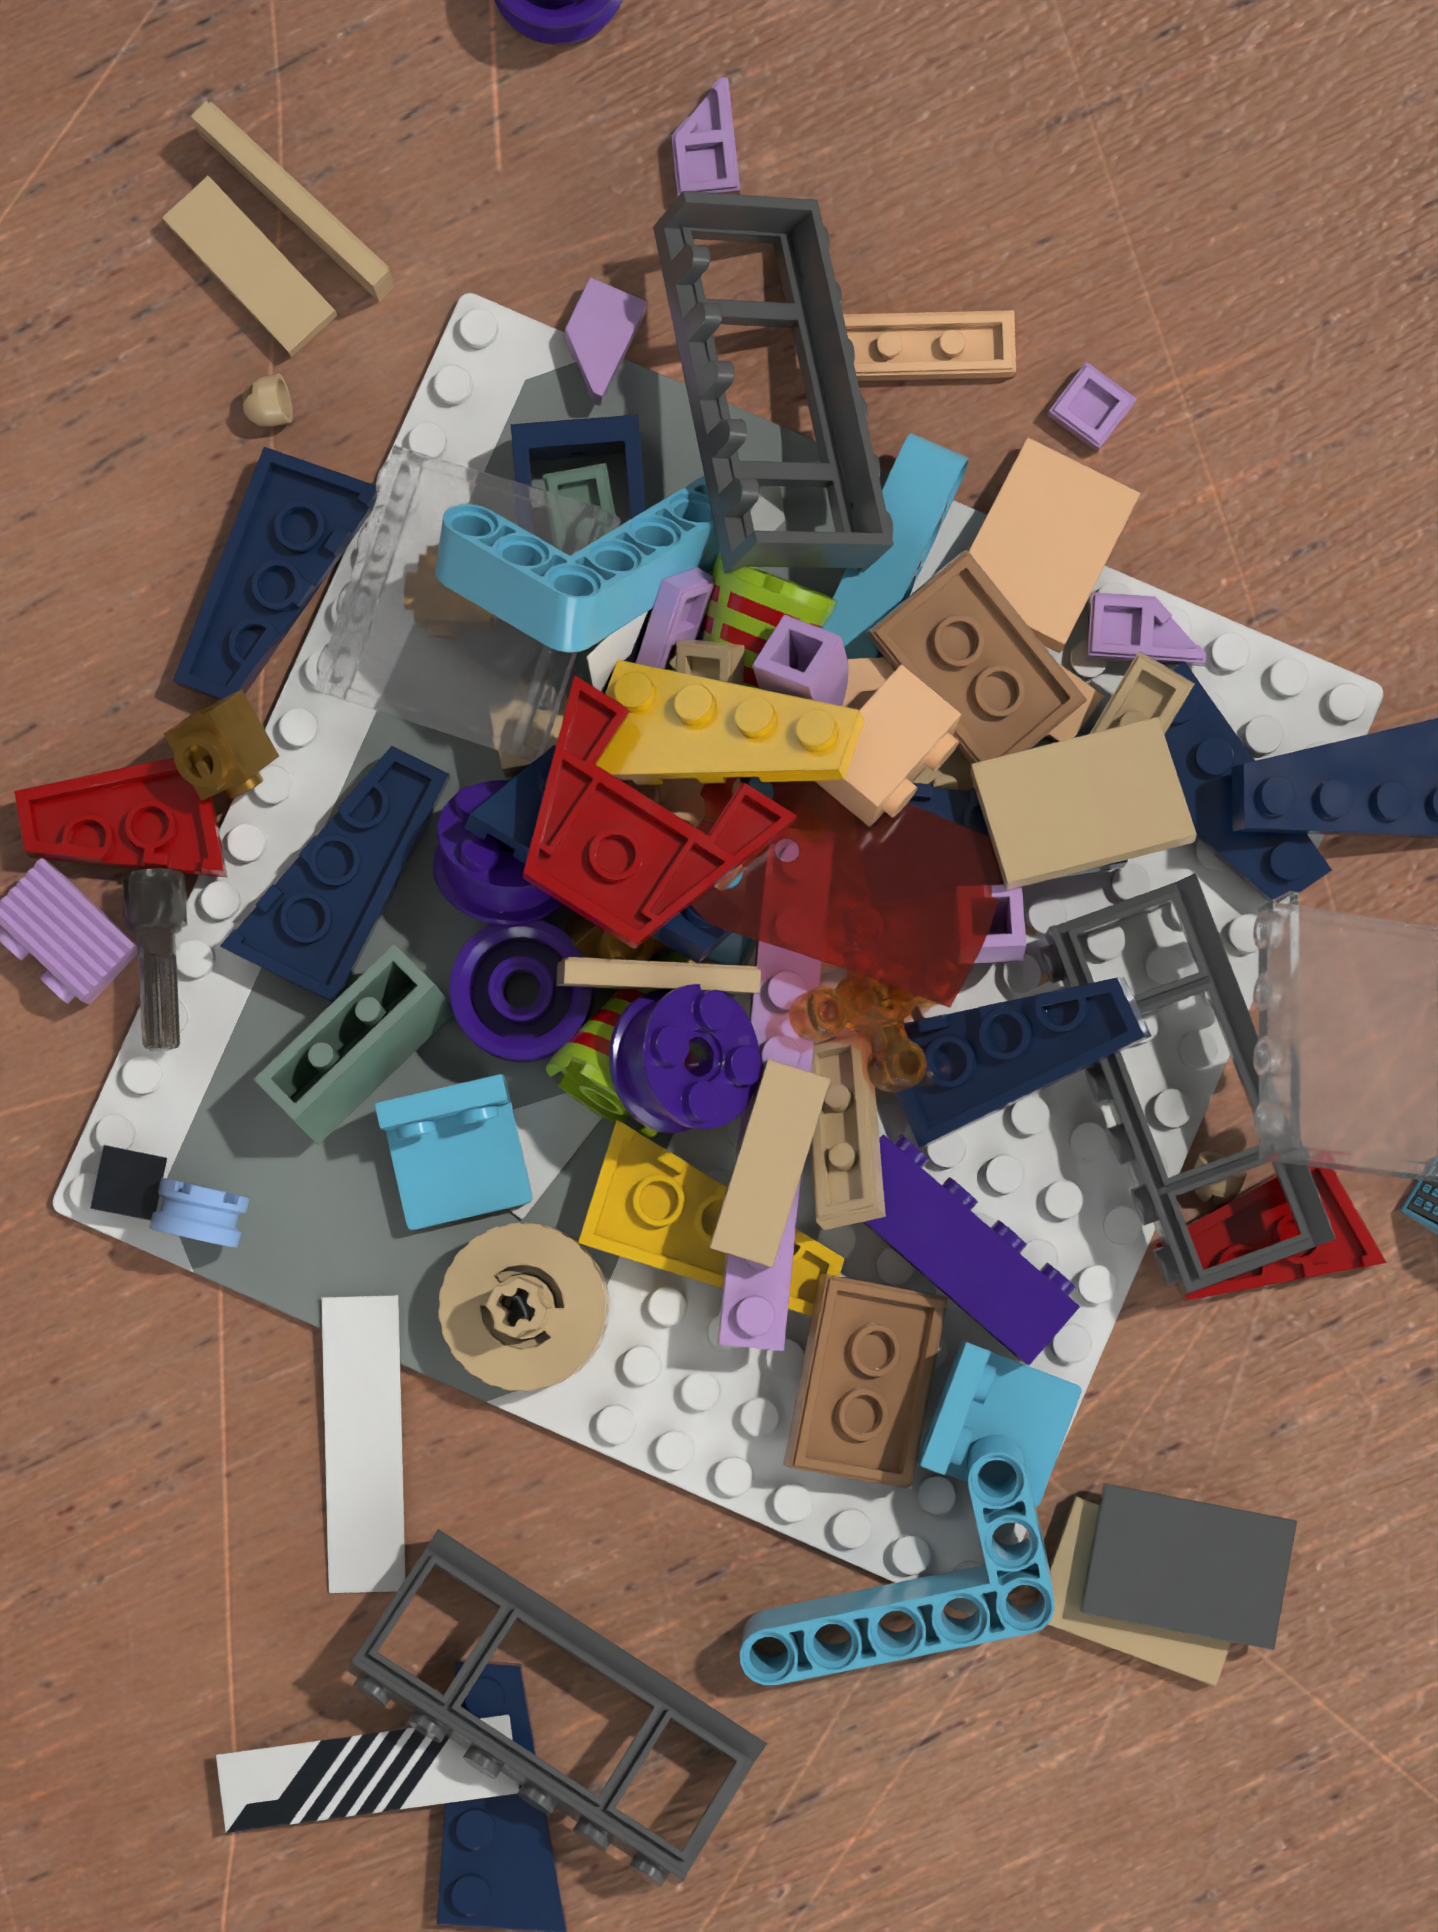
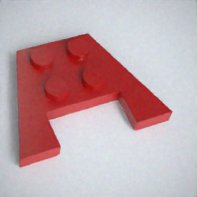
(617, 850)

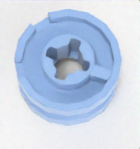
(199, 1213)

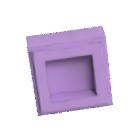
(1091, 407)

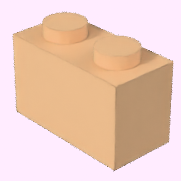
(901, 734)

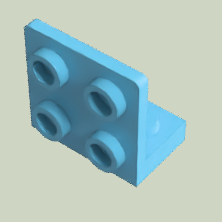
(455, 1152)
(998, 1397)

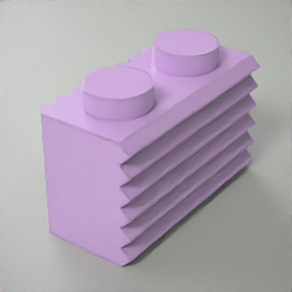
(64, 933)

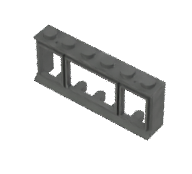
(828, 373)
(1131, 1135)
(541, 1783)

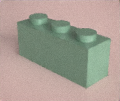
(355, 1044)

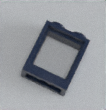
(580, 439)

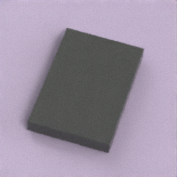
(1188, 1566)

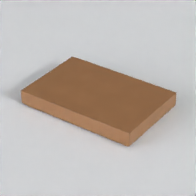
(980, 659)
(865, 1381)

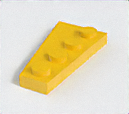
(723, 730)
(665, 1213)

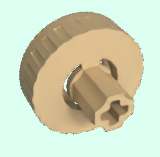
(478, 1310)

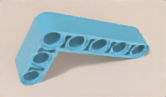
(580, 596)
(921, 1597)

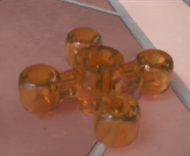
(872, 1008)

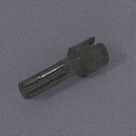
(155, 913)

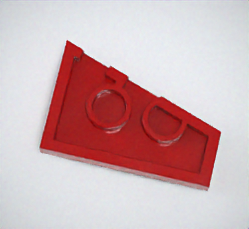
(124, 819)
(1264, 1219)

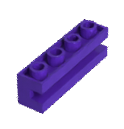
(966, 1258)

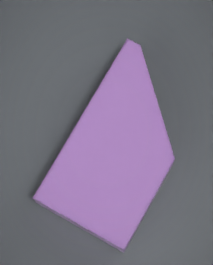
(706, 146)
(602, 333)
(675, 615)
(1134, 623)

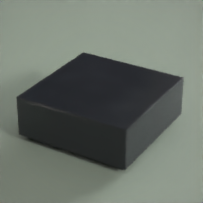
(128, 1182)

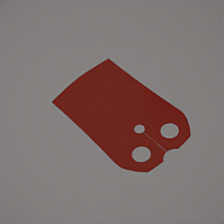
(878, 900)

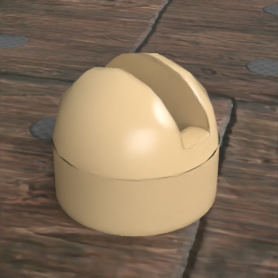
(268, 401)
(1223, 1190)

